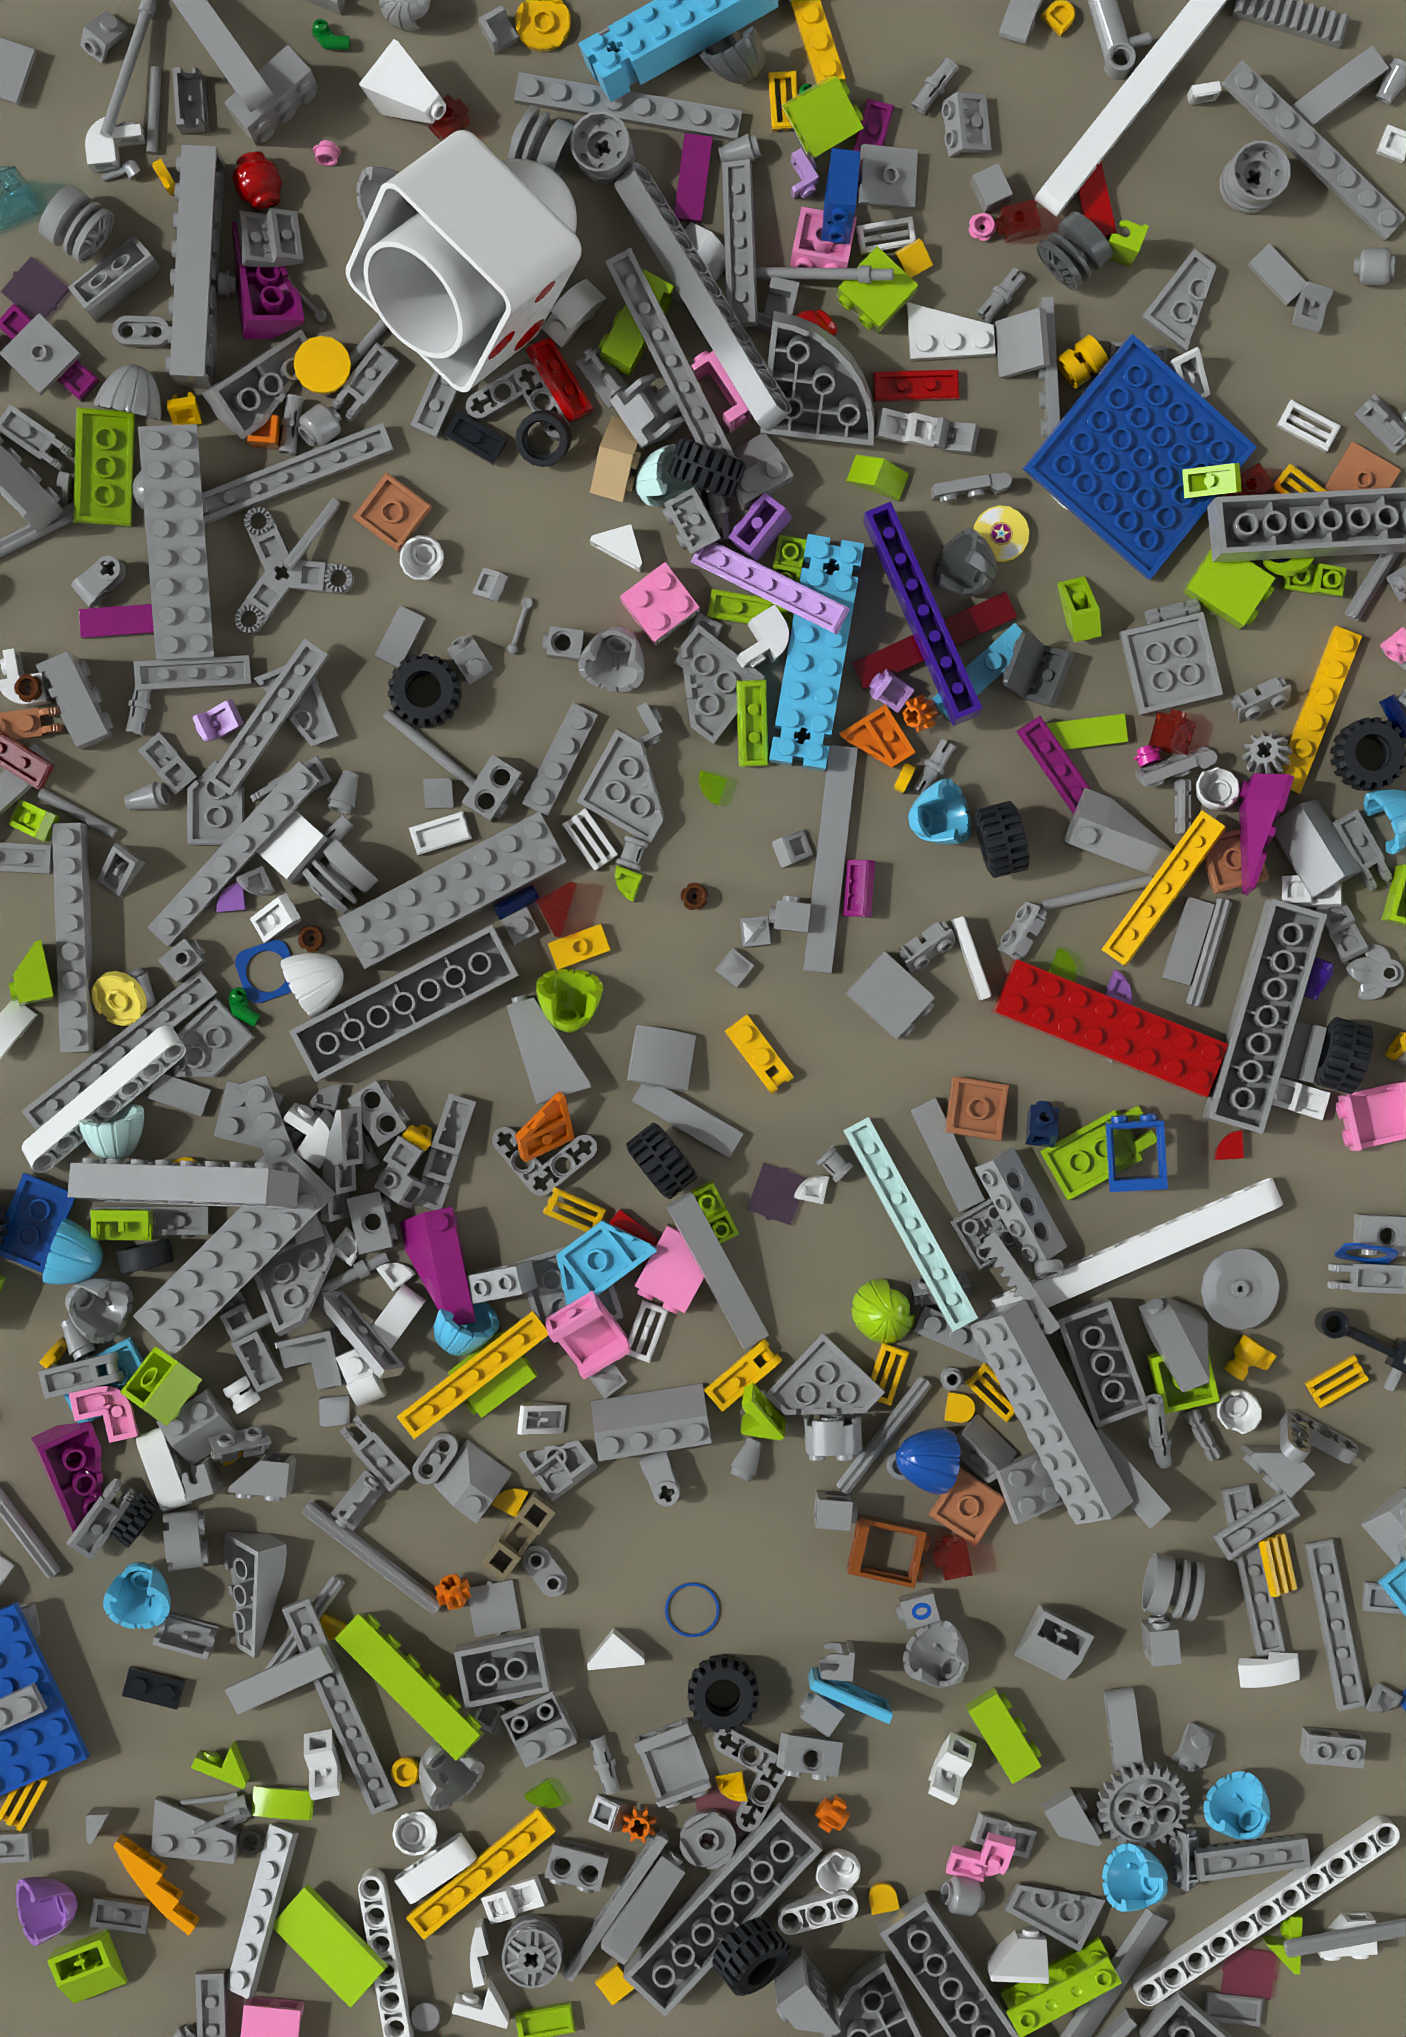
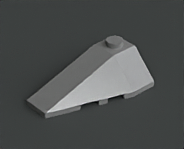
(254, 390)
(1114, 833)
(1180, 1339)
(256, 1573)

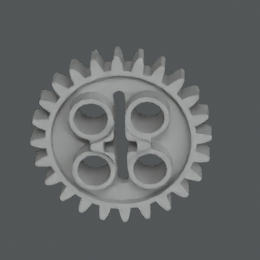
(1143, 1804)

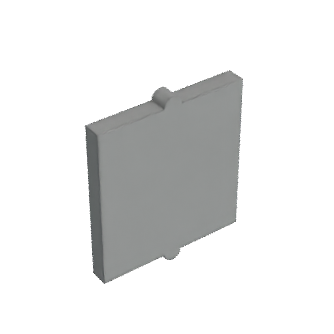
(494, 1608)

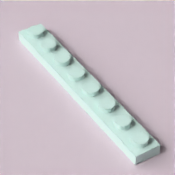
(910, 1224)

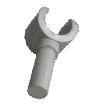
(129, 167)

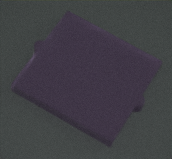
(35, 289)
(775, 1194)

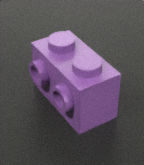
(760, 527)

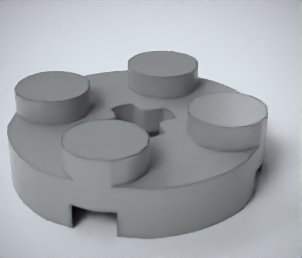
(704, 1855)

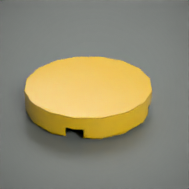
(543, 24)
(322, 365)

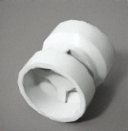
(242, 1401)

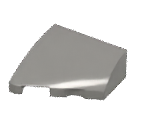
(559, 1467)

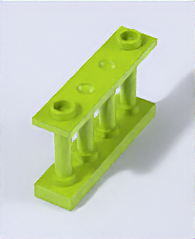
(1072, 1982)

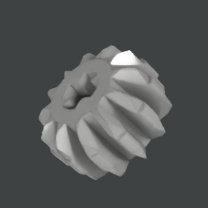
(1277, 748)

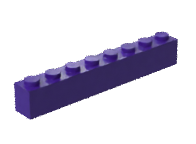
(922, 614)

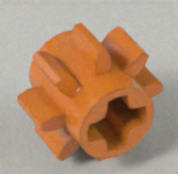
(920, 713)
(453, 1591)
(832, 1814)
(643, 1817)

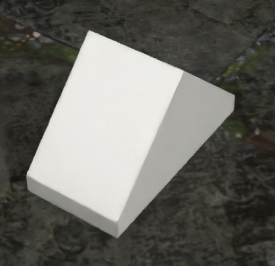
(709, 248)
(1191, 370)
(619, 544)
(541, 1418)
(615, 1652)

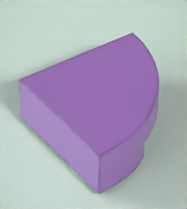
(232, 899)
(1119, 988)

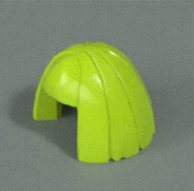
(569, 998)
(881, 1312)

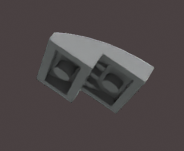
(269, 238)
(661, 1058)

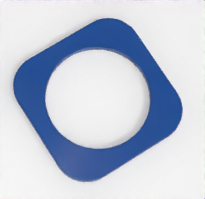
(241, 965)
(1341, 1253)

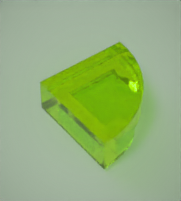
(712, 786)
(1063, 965)
(544, 1795)

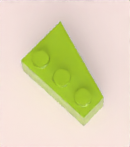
(625, 342)

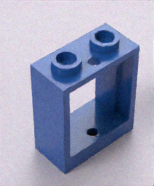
(840, 196)
(1136, 1183)

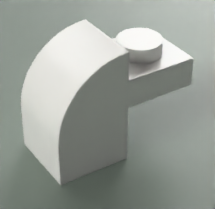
(103, 152)
(573, 310)
(772, 638)
(13, 668)
(317, 1131)
(361, 1381)
(323, 1764)
(950, 1768)

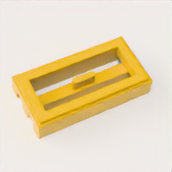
(785, 125)
(1284, 477)
(552, 1201)
(893, 1351)
(1357, 1369)
(977, 1375)
(1280, 1564)
(11, 1819)

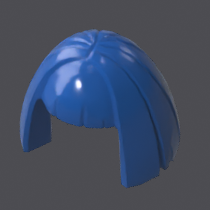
(930, 1459)

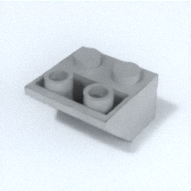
(1279, 1471)
(269, 1477)
(1054, 1643)
(540, 1728)

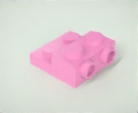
(810, 250)

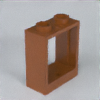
(858, 1546)

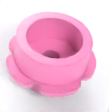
(326, 153)
(982, 219)

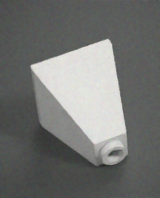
(401, 89)

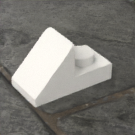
(275, 918)
(489, 2011)

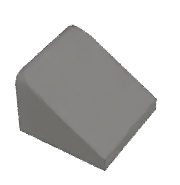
(438, 793)
(792, 848)
(334, 1410)
(490, 1717)
(608, 1813)
(95, 1821)

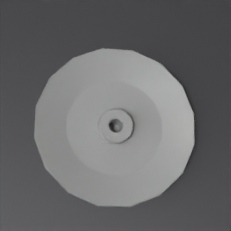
(1240, 1288)

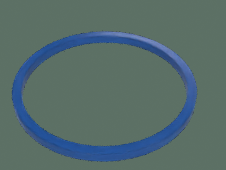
(697, 1634)

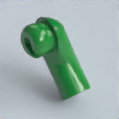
(326, 37)
(240, 1007)

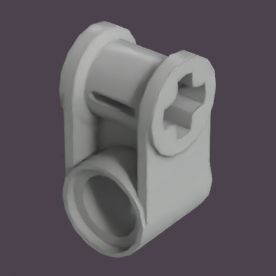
(96, 582)
(660, 1472)

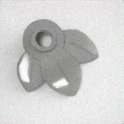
(1371, 972)

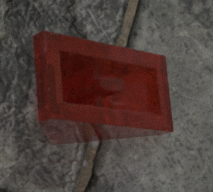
(556, 907)

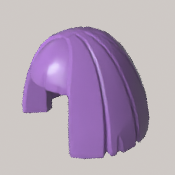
(44, 1907)

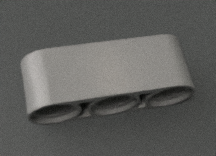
(1123, 1728)

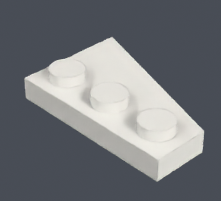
(946, 335)

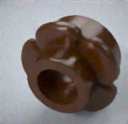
(24, 681)
(702, 895)
(311, 946)

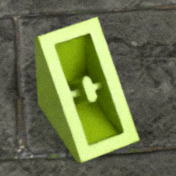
(877, 476)

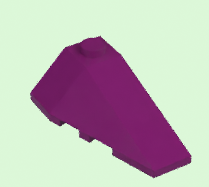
(438, 1256)
(73, 1467)

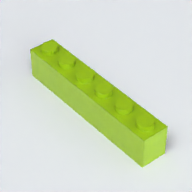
(409, 1685)

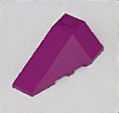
(265, 298)
(1260, 805)

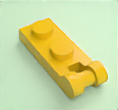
(758, 1053)
(744, 1371)

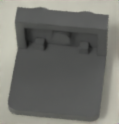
(1036, 670)

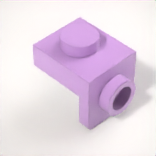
(805, 168)
(890, 690)
(218, 721)

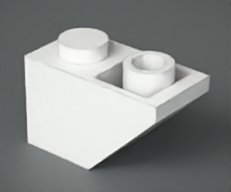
(1347, 1921)

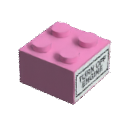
(659, 604)

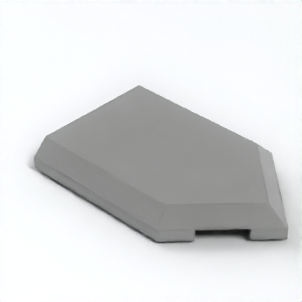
(212, 812)
(211, 1041)

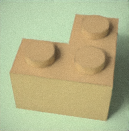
(615, 460)

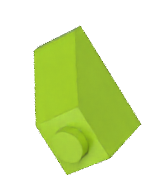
(1080, 609)

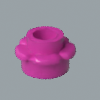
(1147, 755)

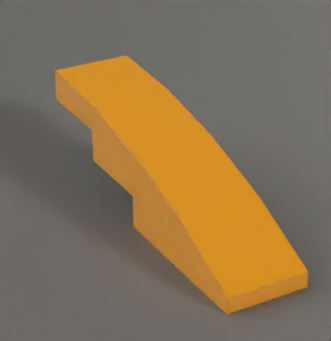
(147, 1874)

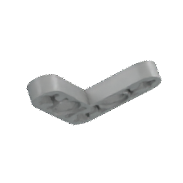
(518, 391)
(537, 1168)
(1301, 1432)
(759, 1765)

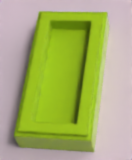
(545, 2020)

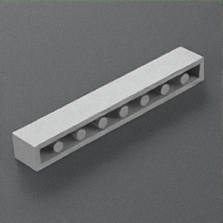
(73, 937)

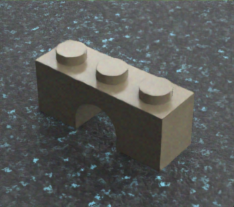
(518, 1535)

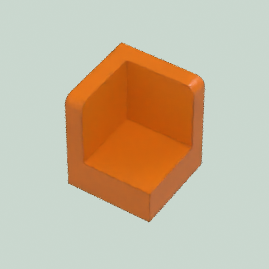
(267, 436)

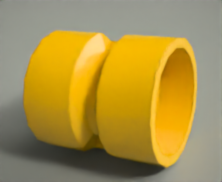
(1091, 357)

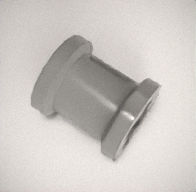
(632, 853)
(834, 1163)

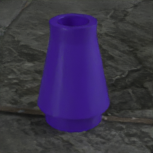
(1318, 978)

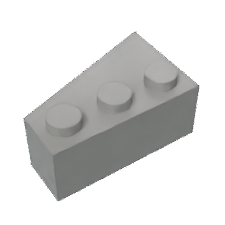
(77, 699)

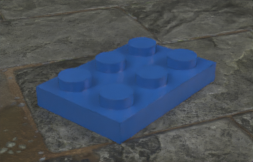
(34, 1221)

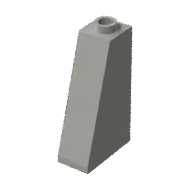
(544, 1052)
(1147, 1502)
(643, 1906)

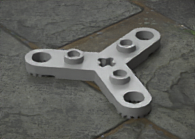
(268, 590)

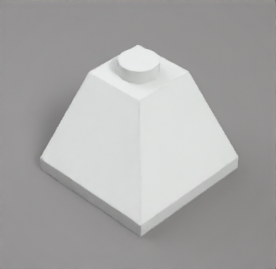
(1020, 1958)

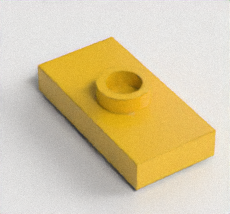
(579, 946)

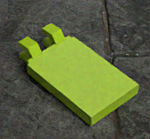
(1081, 1156)

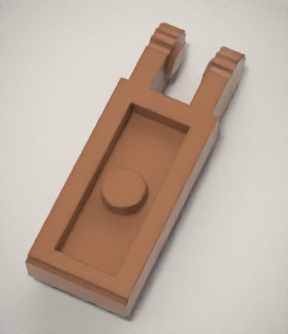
(29, 723)

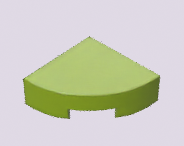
(627, 882)

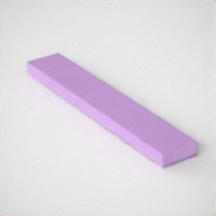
(771, 586)

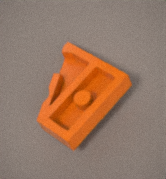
(879, 737)
(546, 1129)

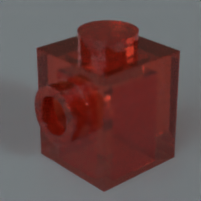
(454, 119)
(1018, 221)
(1254, 482)
(1172, 732)
(952, 1557)

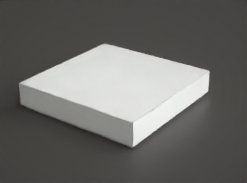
(292, 846)

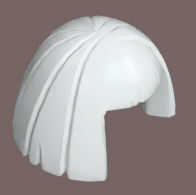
(313, 980)

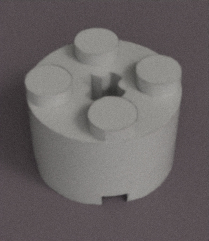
(833, 1436)
(184, 1540)

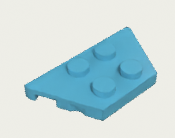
(599, 1259)

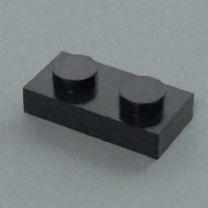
(475, 438)
(153, 1687)

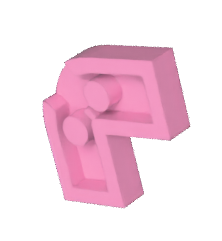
(110, 1403)
(990, 1861)

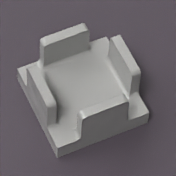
(646, 413)

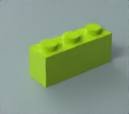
(1004, 1734)

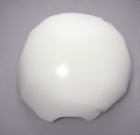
(421, 557)
(1217, 789)
(1239, 1410)
(414, 1833)
(837, 1870)

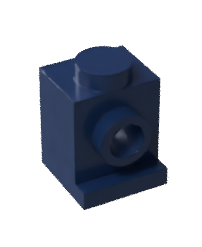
(1039, 1132)

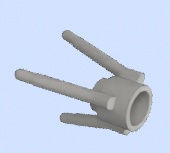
(235, 1811)

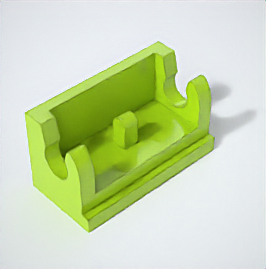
(1126, 248)
(121, 1224)

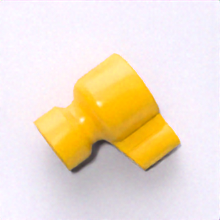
(1248, 1354)

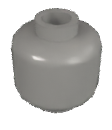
(1375, 266)
(319, 425)
(962, 1896)

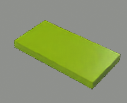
(103, 467)
(329, 1945)

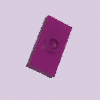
(859, 888)

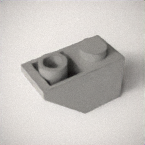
(1069, 1819)

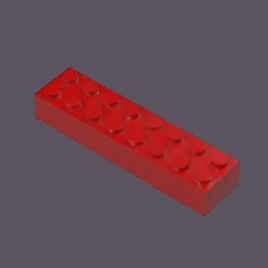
(1110, 1028)

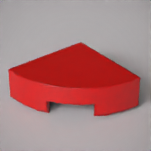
(1230, 1146)

